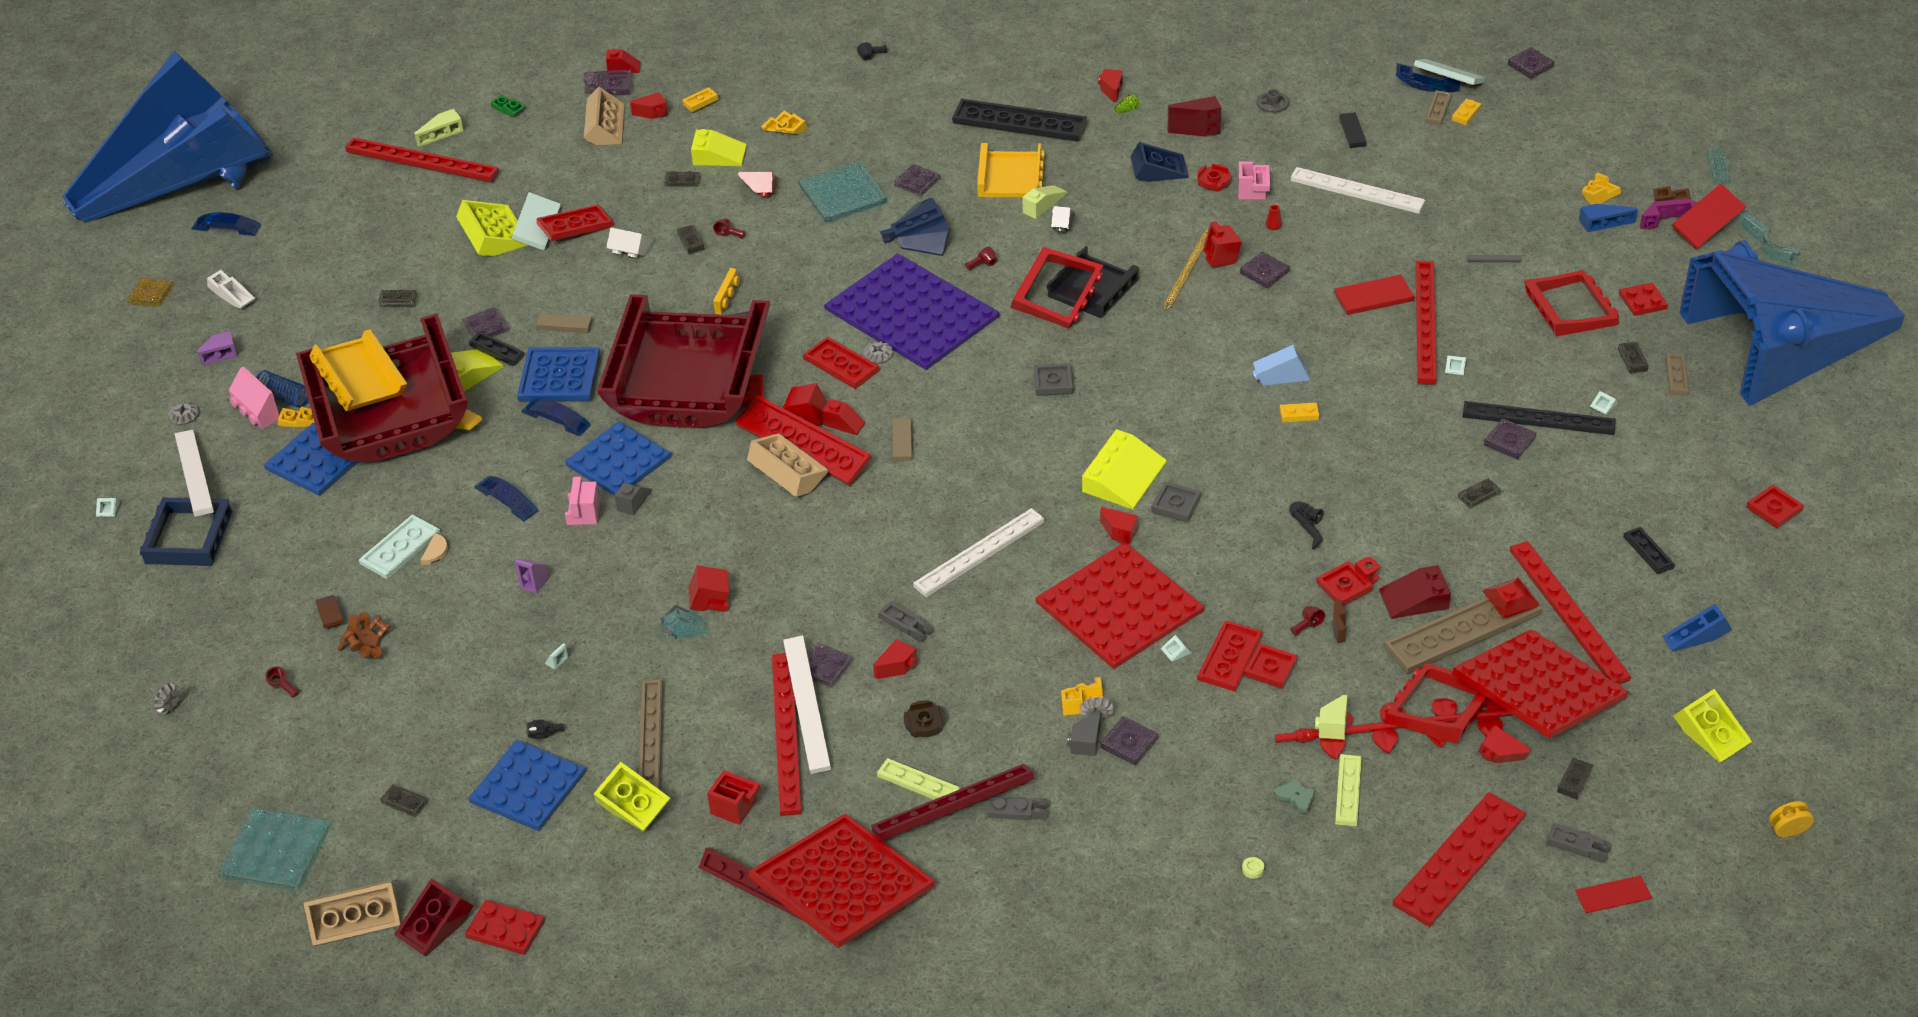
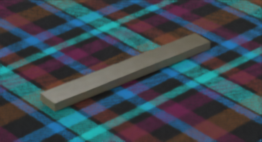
(650, 731)

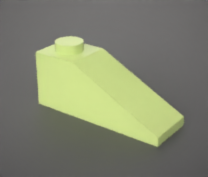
(439, 127)
(1041, 199)

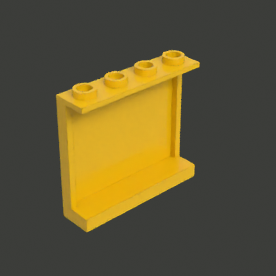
(1009, 172)
(359, 371)

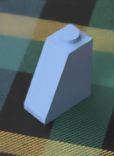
(1281, 368)

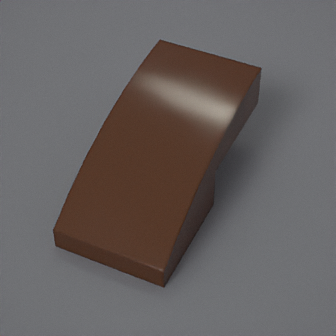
(1666, 194)
(329, 611)
(1339, 621)

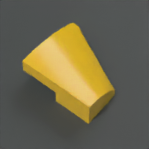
(785, 123)
(1600, 190)
(1074, 697)

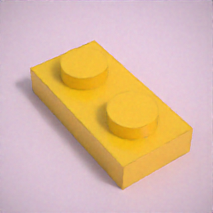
(700, 99)
(1466, 111)
(1299, 412)

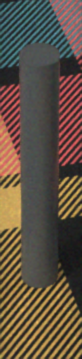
(1493, 258)

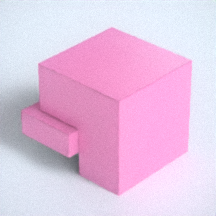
(1253, 181)
(583, 503)

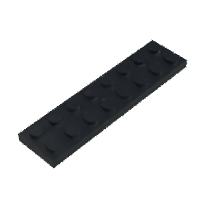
(1020, 119)

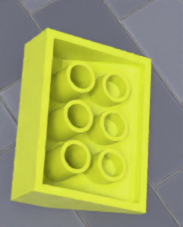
(489, 227)
(1122, 470)

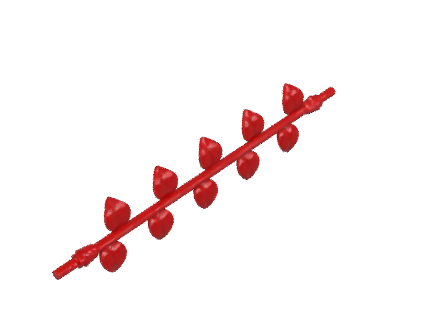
(1386, 737)

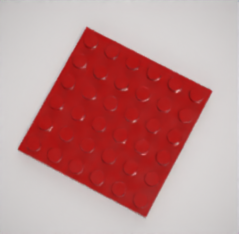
(1119, 605)
(1540, 683)
(841, 880)

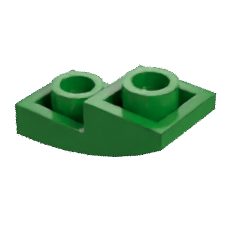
(507, 106)

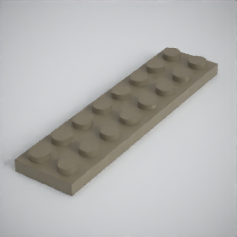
(1452, 634)

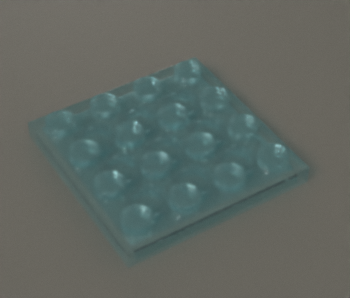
(842, 191)
(274, 849)

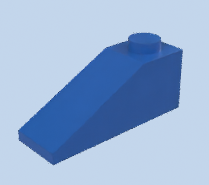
(1605, 216)
(1698, 630)

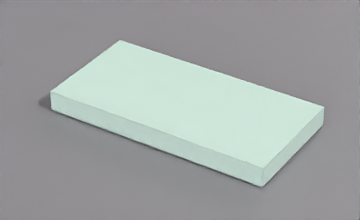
(1448, 71)
(527, 229)
(399, 546)

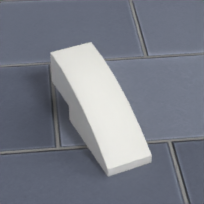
(229, 289)

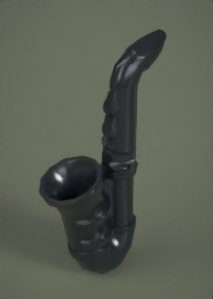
(1305, 515)

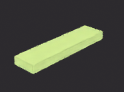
(915, 780)
(1348, 790)

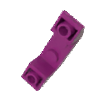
(1664, 209)

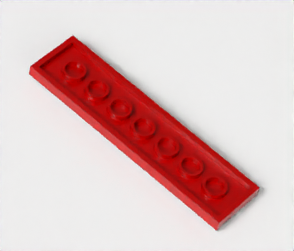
(838, 456)
(1458, 859)

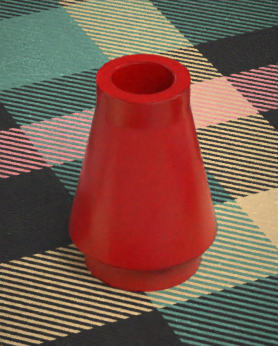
(1273, 218)

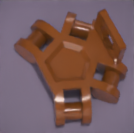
(364, 638)

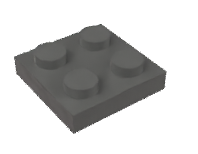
(1053, 379)
(1176, 501)

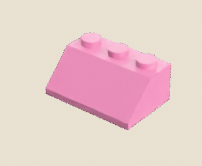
(253, 399)

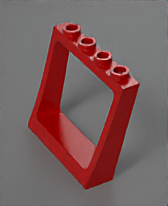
(1049, 255)
(1560, 327)
(1446, 731)

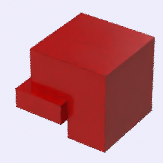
(1221, 245)
(806, 402)
(709, 589)
(732, 797)

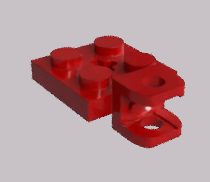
(1357, 577)

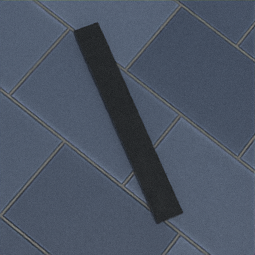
(1539, 418)

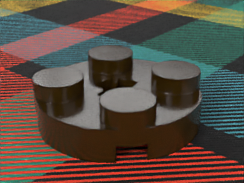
(919, 728)

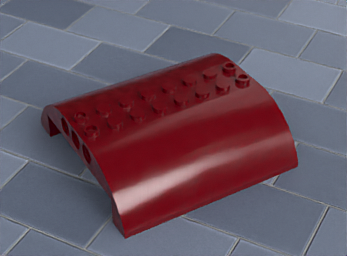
(681, 364)
(418, 418)

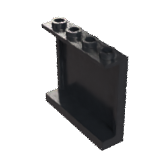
(1114, 284)

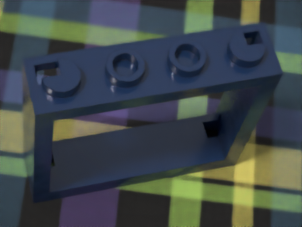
(182, 556)

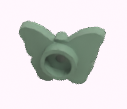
(1296, 795)

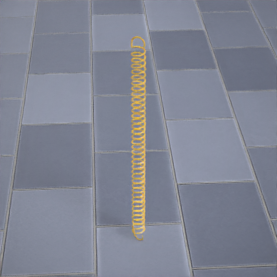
(1189, 271)

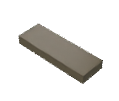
(1438, 107)
(564, 323)
(1677, 374)
(902, 439)

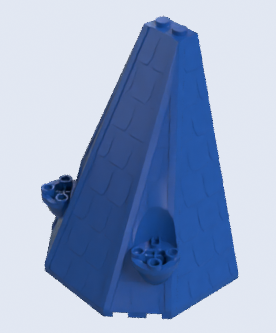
(164, 143)
(1796, 315)

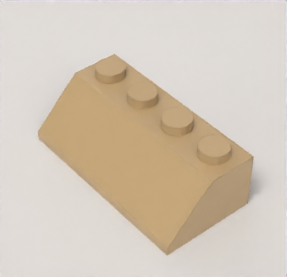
(603, 118)
(786, 464)
(352, 912)

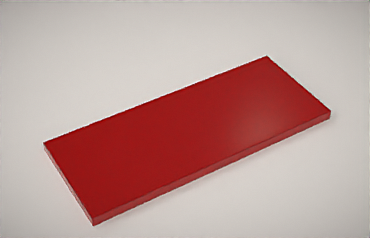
(1613, 894)

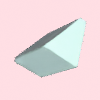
(1455, 365)
(1603, 403)
(107, 507)
(1175, 649)
(558, 657)

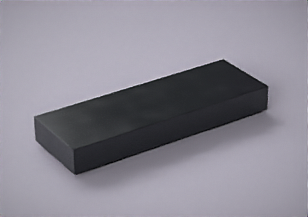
(1352, 130)
(496, 348)
(1649, 550)

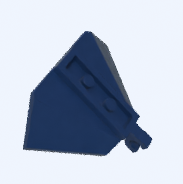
(920, 229)

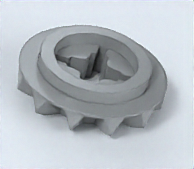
(878, 356)
(189, 414)
(167, 698)
(1103, 705)

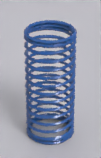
(270, 382)

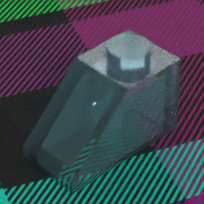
(683, 624)

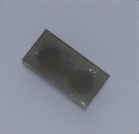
(682, 179)
(690, 239)
(397, 298)
(1633, 357)
(1479, 493)
(1575, 778)
(404, 800)

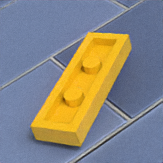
(726, 291)

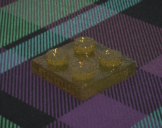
(150, 292)

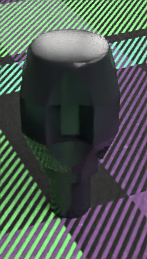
(541, 729)

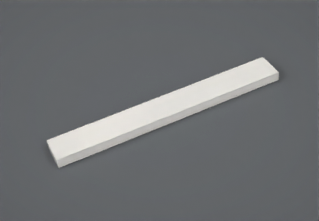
(1358, 190)
(194, 473)
(978, 552)
(807, 705)

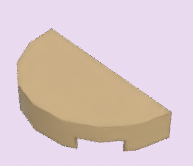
(436, 550)

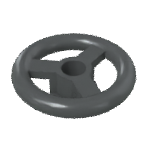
(1273, 97)

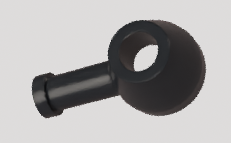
(866, 50)

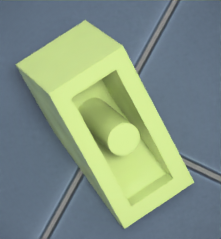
(1333, 719)

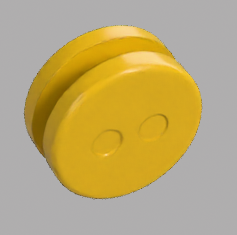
(1791, 819)

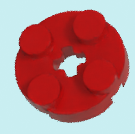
(1214, 177)

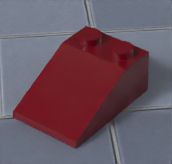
(1195, 117)
(1417, 593)
(433, 917)

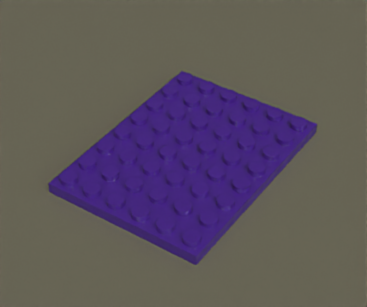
(912, 311)

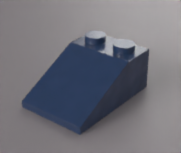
(1157, 164)

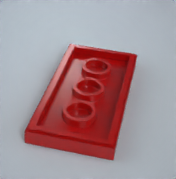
(1708, 216)
(574, 222)
(1374, 294)
(841, 362)
(1229, 655)

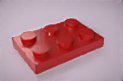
(505, 927)

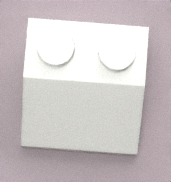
(628, 242)

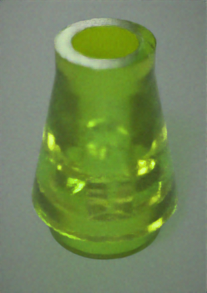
(1128, 103)

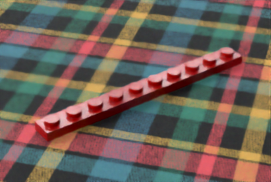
(422, 159)
(1425, 322)
(1570, 613)
(786, 738)

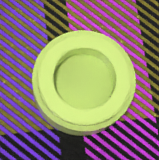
(1253, 867)

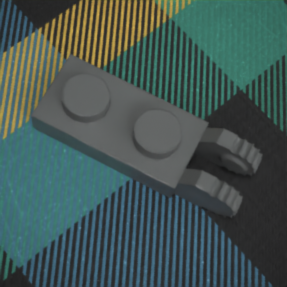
(905, 621)
(1018, 808)
(1578, 843)

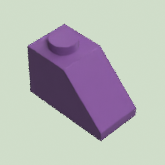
(217, 348)
(531, 574)

